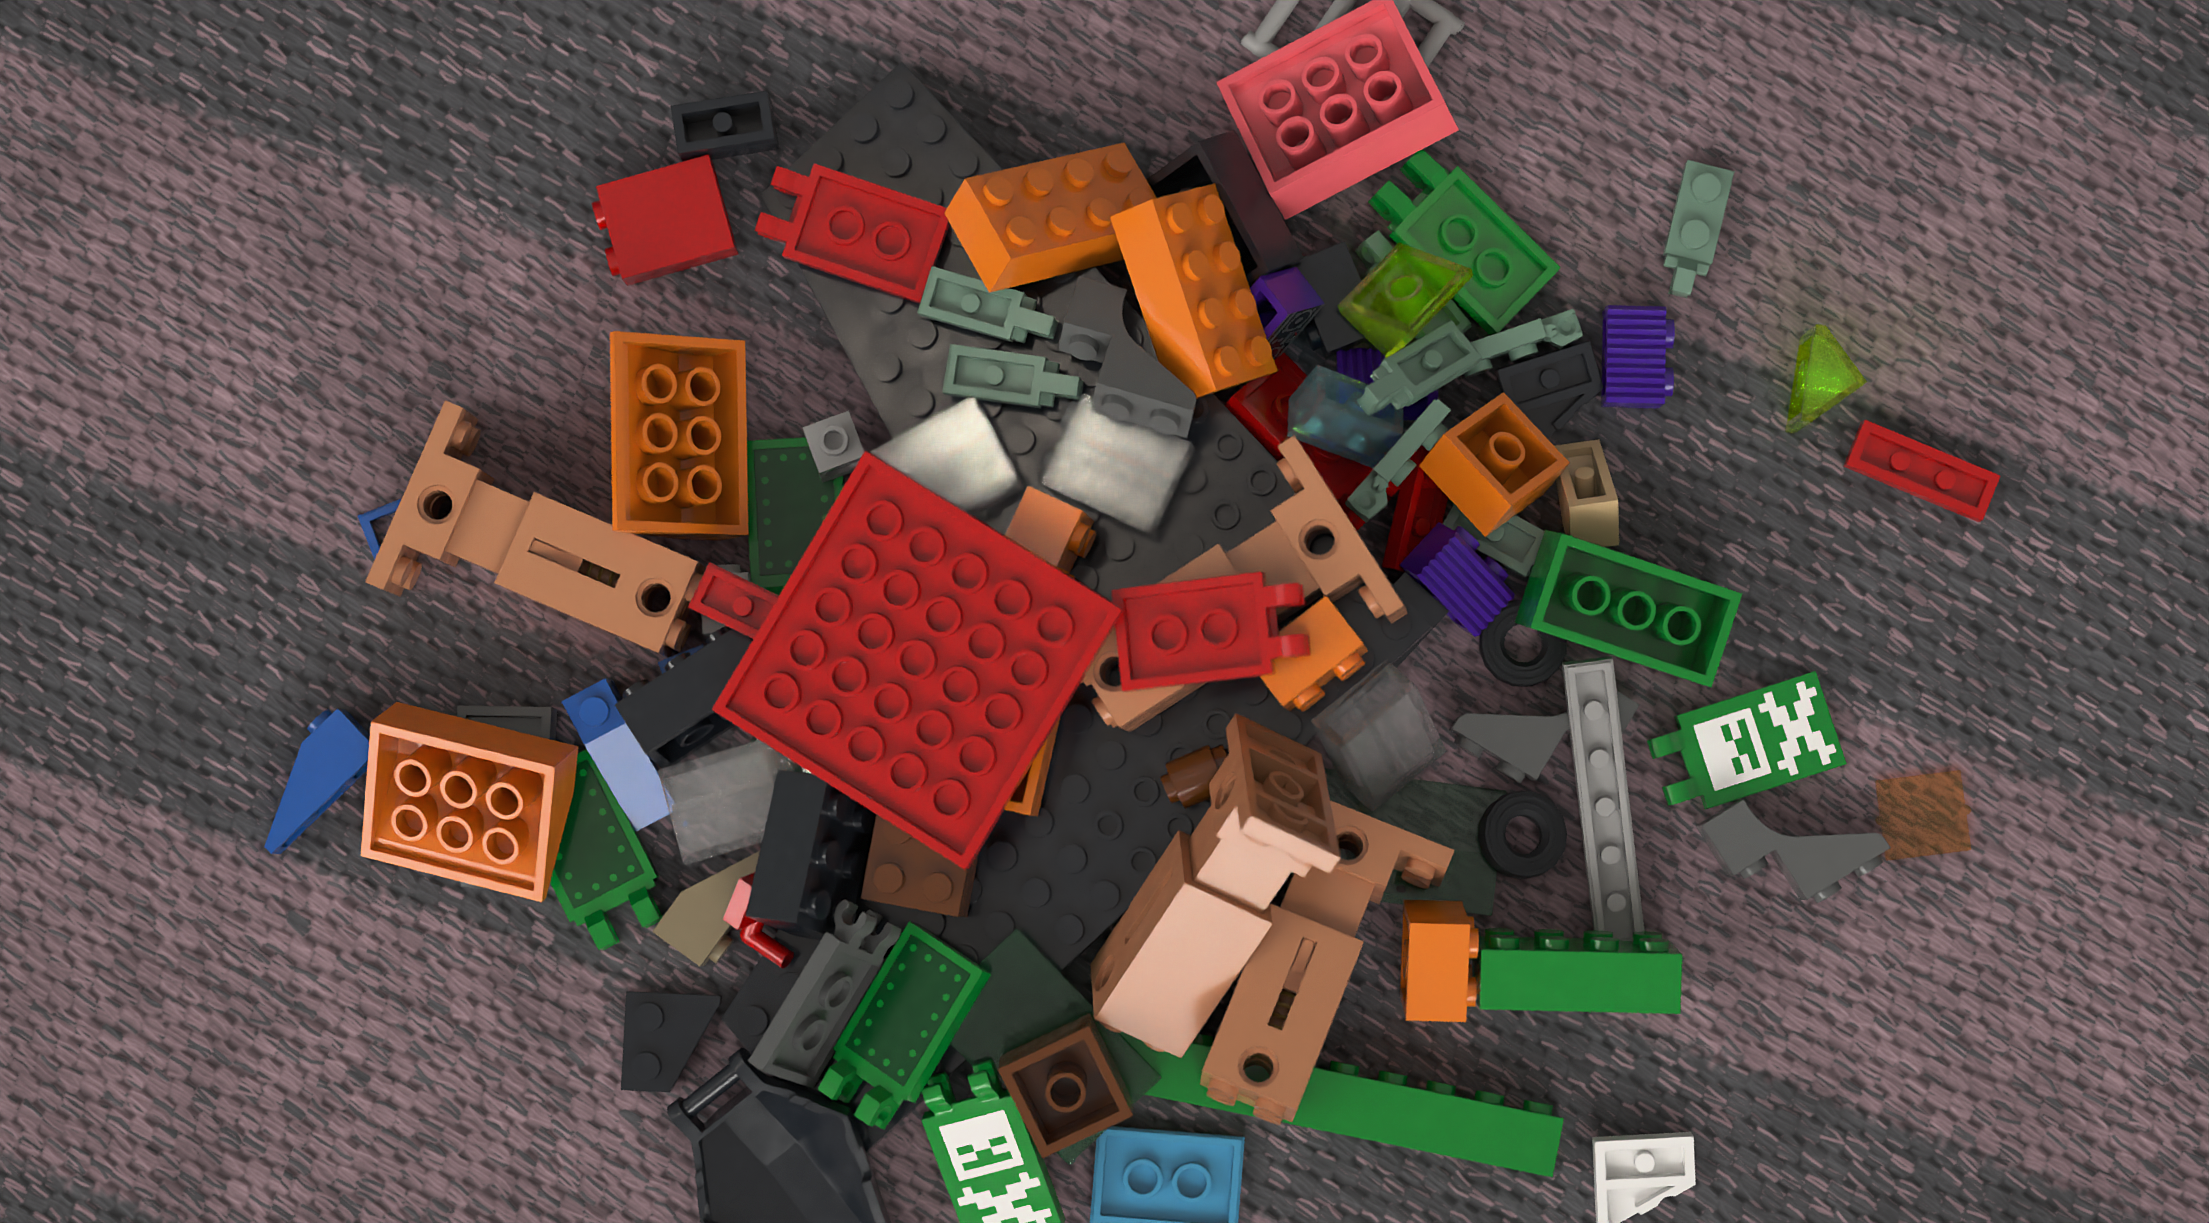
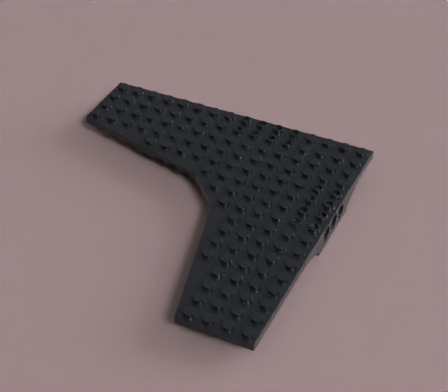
(1103, 798)

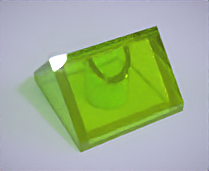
(1402, 296)
(1820, 378)

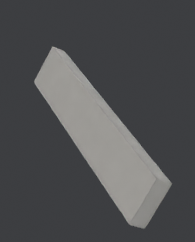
(1603, 796)

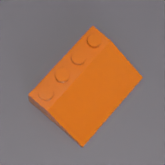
(678, 436)
(466, 799)

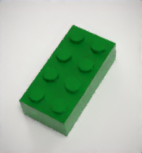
(1628, 608)
(1577, 973)

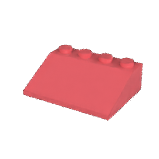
(1336, 106)

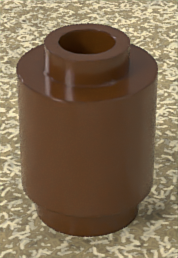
(1190, 775)

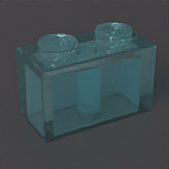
(1330, 418)

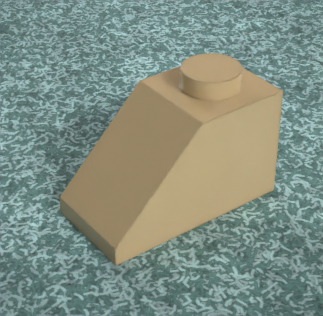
(1588, 495)

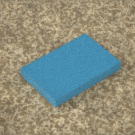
(1166, 1177)

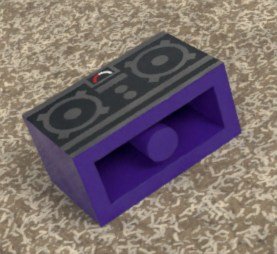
(1284, 306)

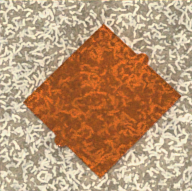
(1923, 815)

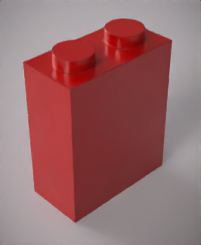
(664, 220)

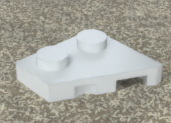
(1639, 1172)

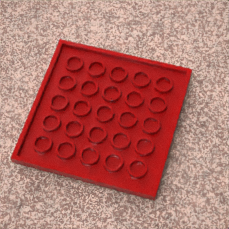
(917, 659)

